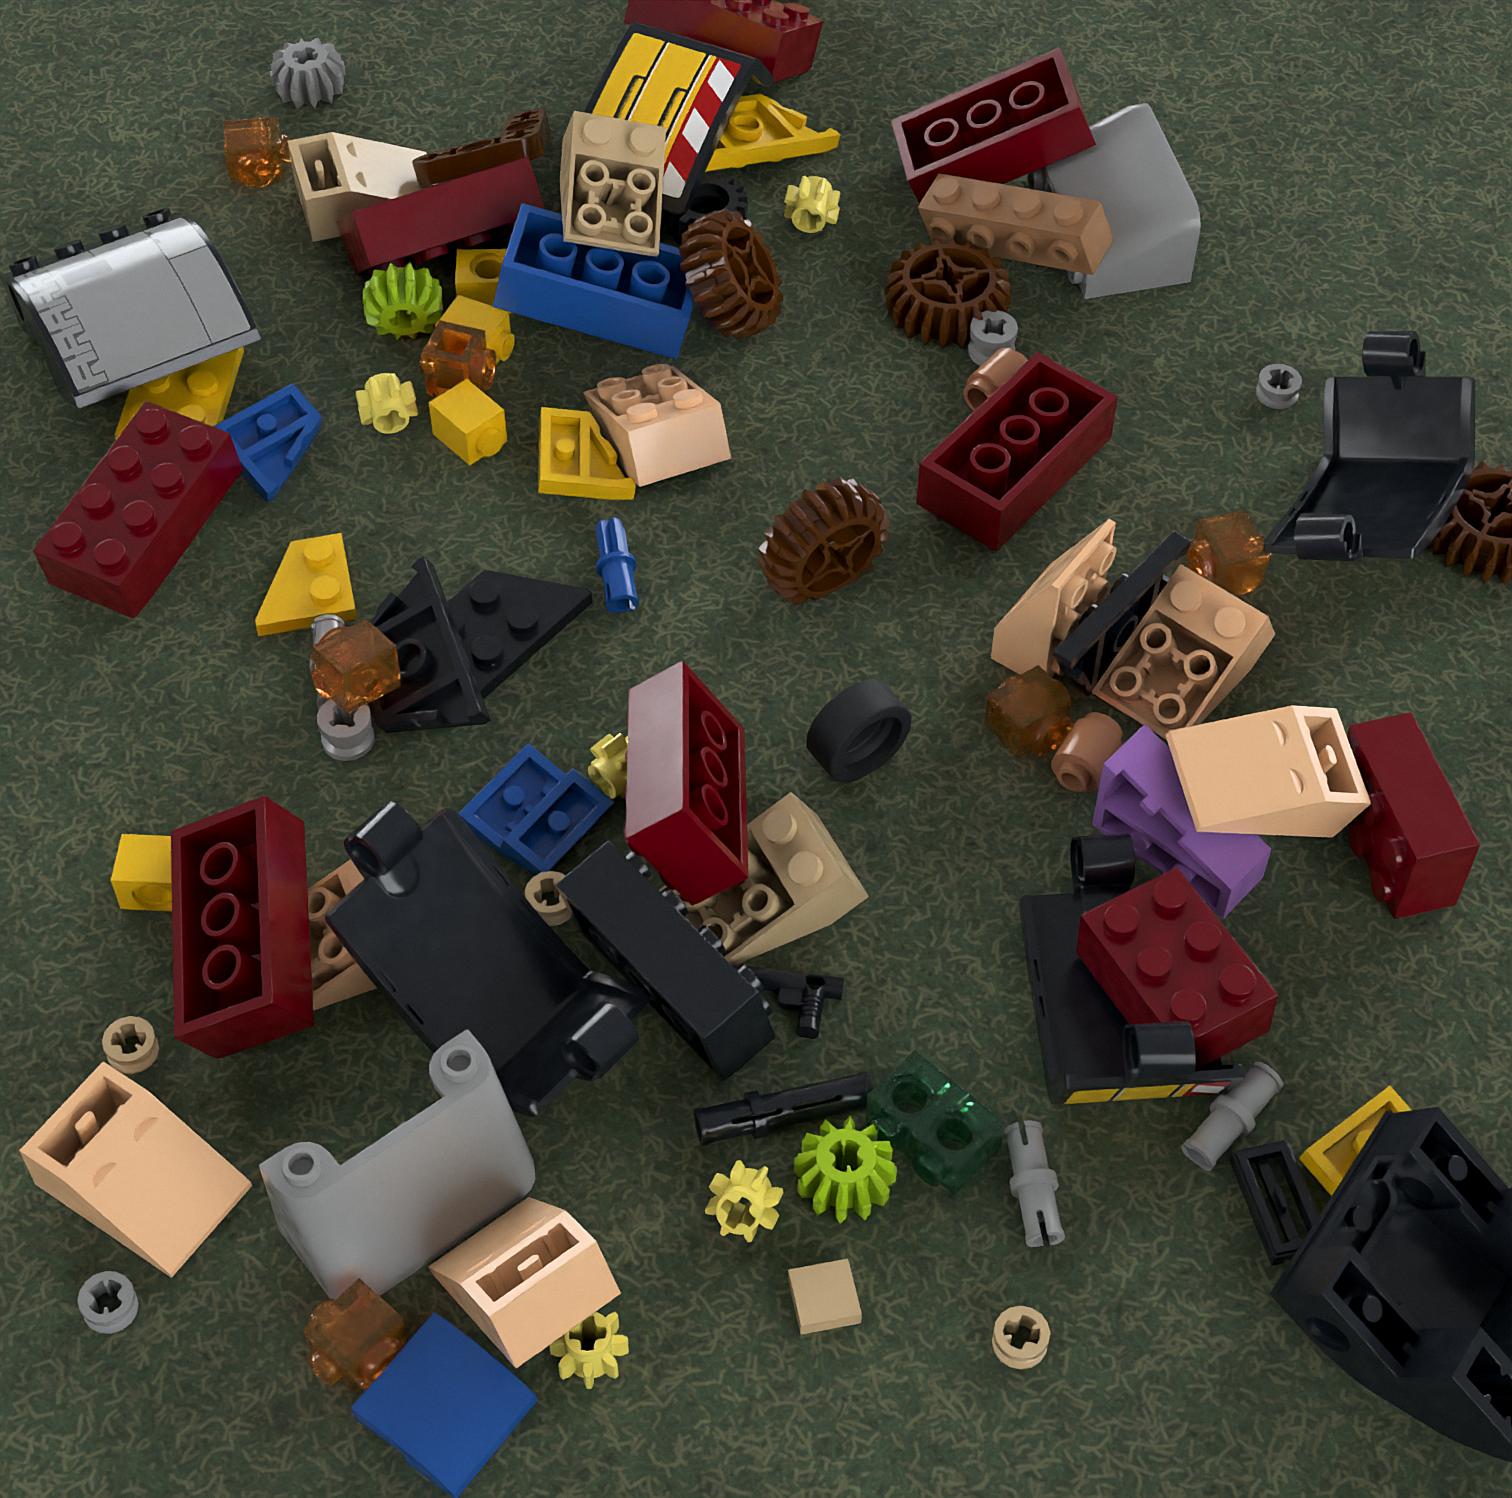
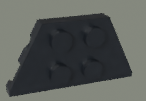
(509, 620)
(1107, 626)
(433, 665)

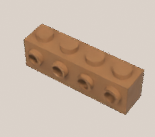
(1018, 222)

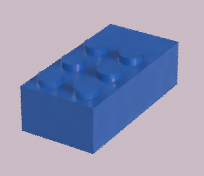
(594, 288)

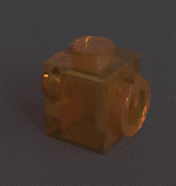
(255, 150)
(457, 355)
(1229, 552)
(355, 665)
(1029, 712)
(354, 1337)

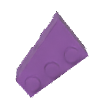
(1146, 799)

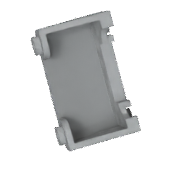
(1143, 200)
(411, 1188)

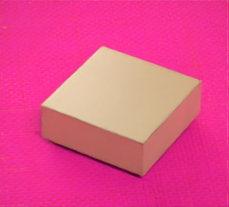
(824, 1296)

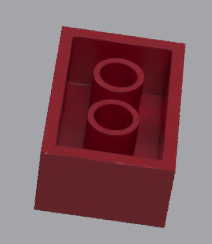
(1414, 826)
(1174, 961)

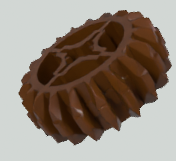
(731, 274)
(943, 288)
(1481, 525)
(823, 540)

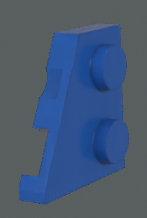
(273, 438)

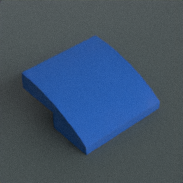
(535, 811)
(444, 1405)

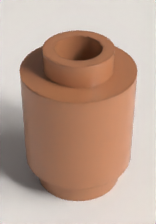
(992, 375)
(1084, 751)

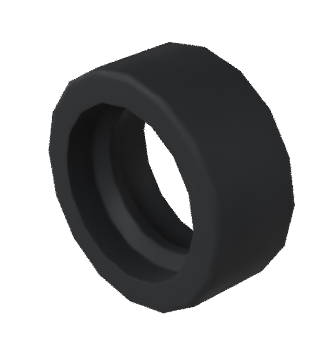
(858, 730)

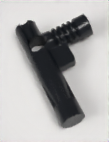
(797, 995)

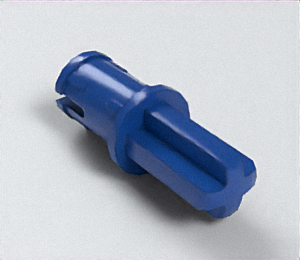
(616, 566)

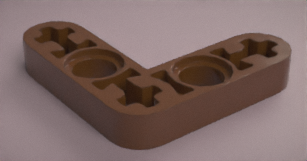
(523, 136)

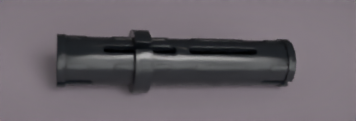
(716, 1121)

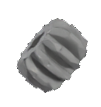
(307, 72)

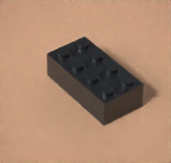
(677, 965)

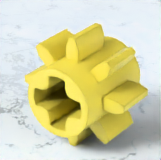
(812, 204)
(386, 403)
(610, 767)
(748, 1184)
(593, 1362)

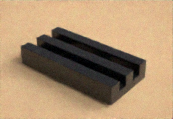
(1240, 1160)

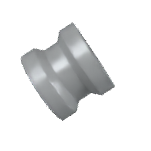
(990, 334)
(339, 739)

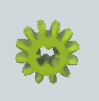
(402, 301)
(849, 1188)

